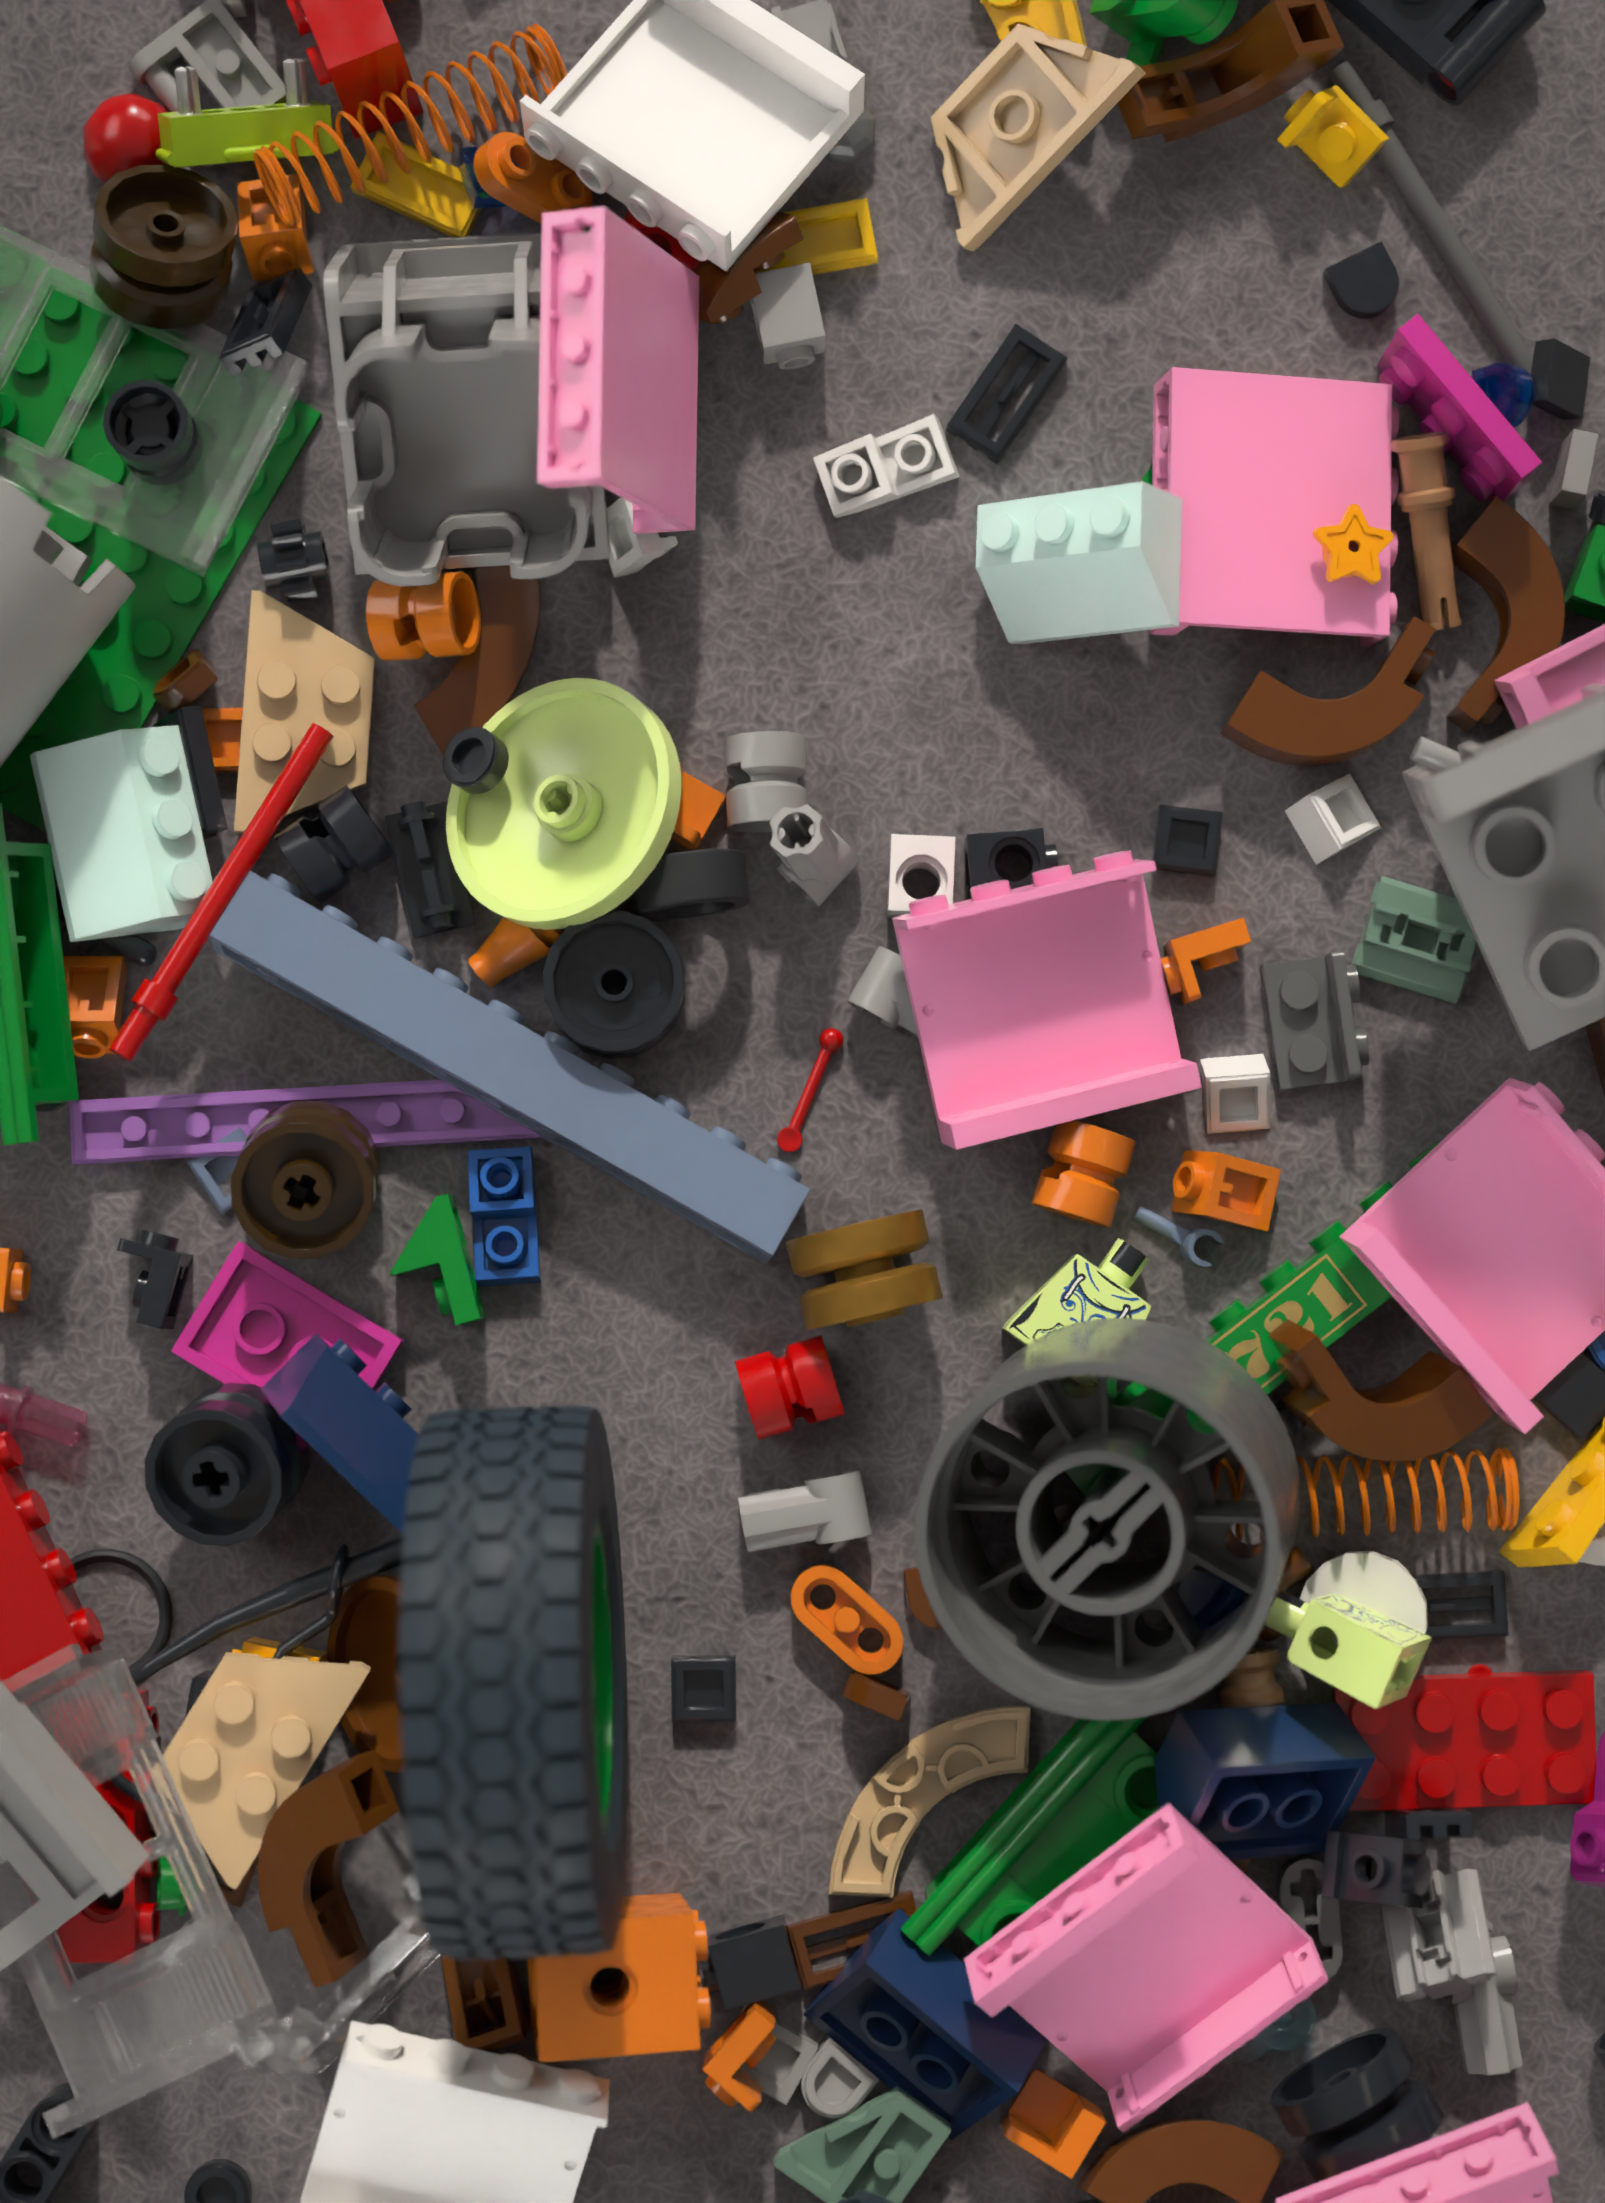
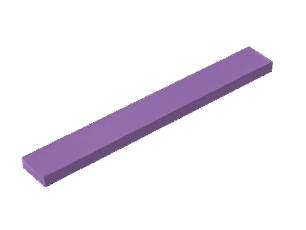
(193, 1123)

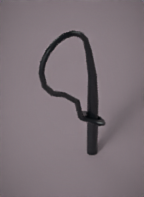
(325, 1581)

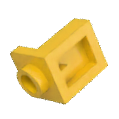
(1332, 133)

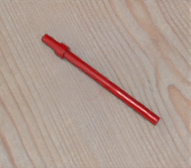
(156, 996)

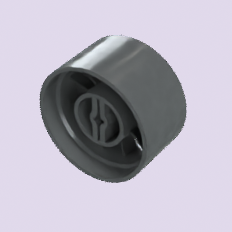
(1160, 1461)

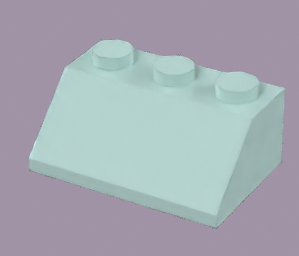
(1082, 562)
(123, 832)

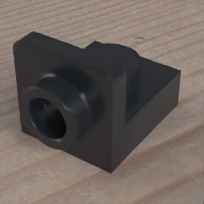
(160, 1289)

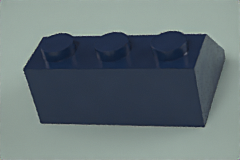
(349, 1422)
(1263, 1775)
(921, 2030)

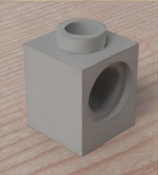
(788, 317)

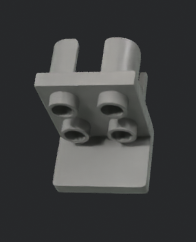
(444, 411)
(1528, 861)

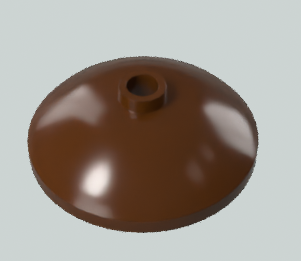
(370, 1633)

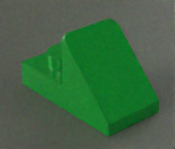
(442, 1242)

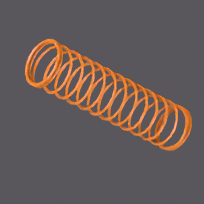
(278, 186)
(1495, 1509)

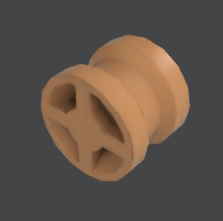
(1252, 1680)

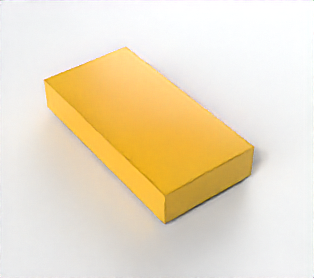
(428, 194)
(834, 238)

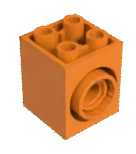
(645, 2008)

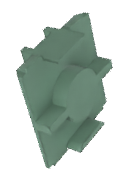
(1415, 941)

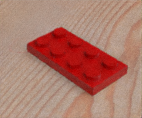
(1480, 1741)

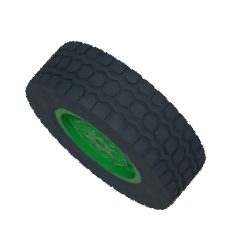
(514, 1683)

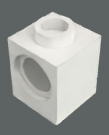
(919, 852)

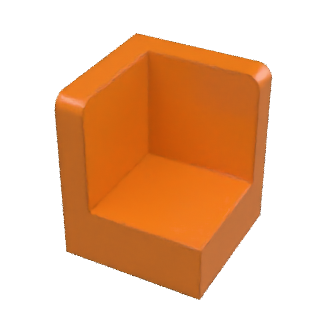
(697, 811)
(1053, 2122)

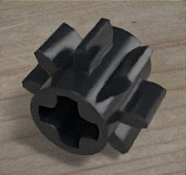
(294, 560)

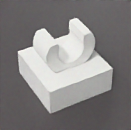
(629, 550)

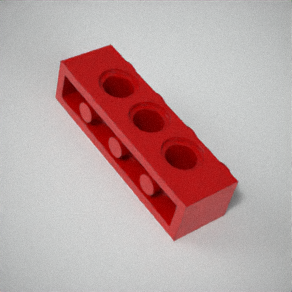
(109, 1931)

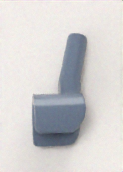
(1178, 1234)

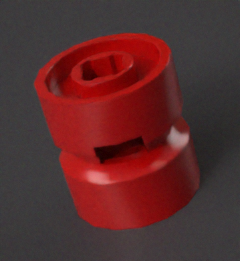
(789, 1387)

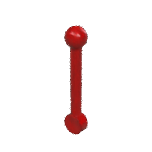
(790, 1138)

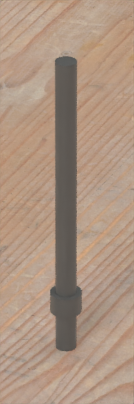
(1436, 223)

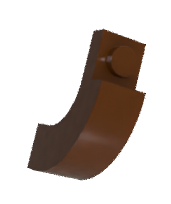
(1234, 75)
(1528, 596)
(1317, 732)
(1400, 1421)
(302, 1863)
(1183, 2152)

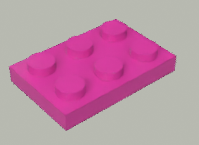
(1450, 401)
(265, 1314)

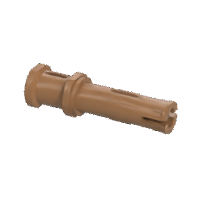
(1426, 500)

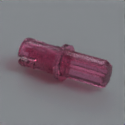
(40, 1416)

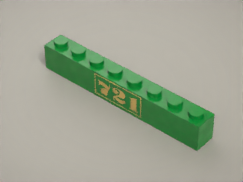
(1321, 1294)

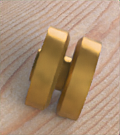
(864, 1270)

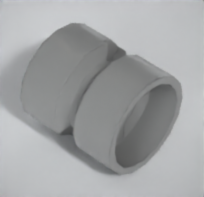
(764, 776)

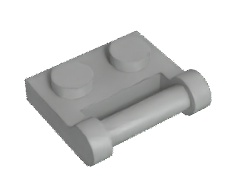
(219, 51)

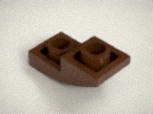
(725, 292)

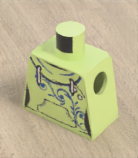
(1083, 1294)
(1373, 1653)

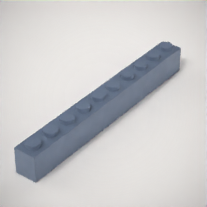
(508, 1065)

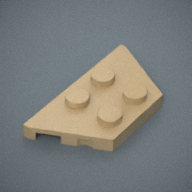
(1020, 121)
(292, 680)
(253, 1745)

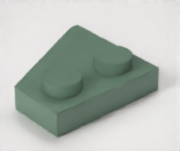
(871, 2149)

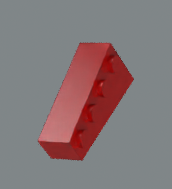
(356, 54)

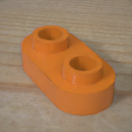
(534, 184)
(846, 1619)

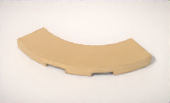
(916, 1780)

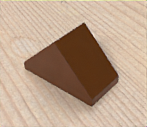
(486, 2002)

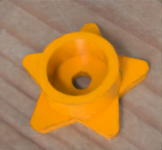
(1335, 549)

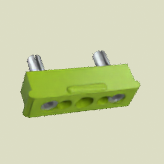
(234, 133)

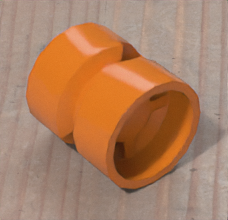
(424, 618)
(1084, 1172)

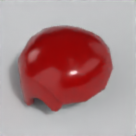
(122, 135)

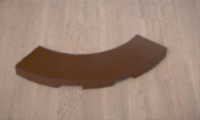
(491, 674)

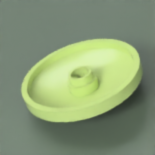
(577, 811)

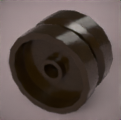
(163, 246)
(299, 1216)

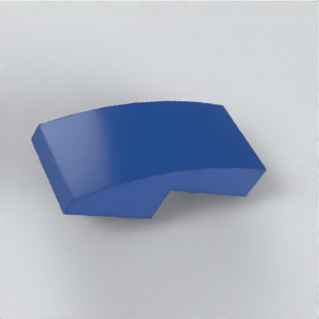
(504, 1216)

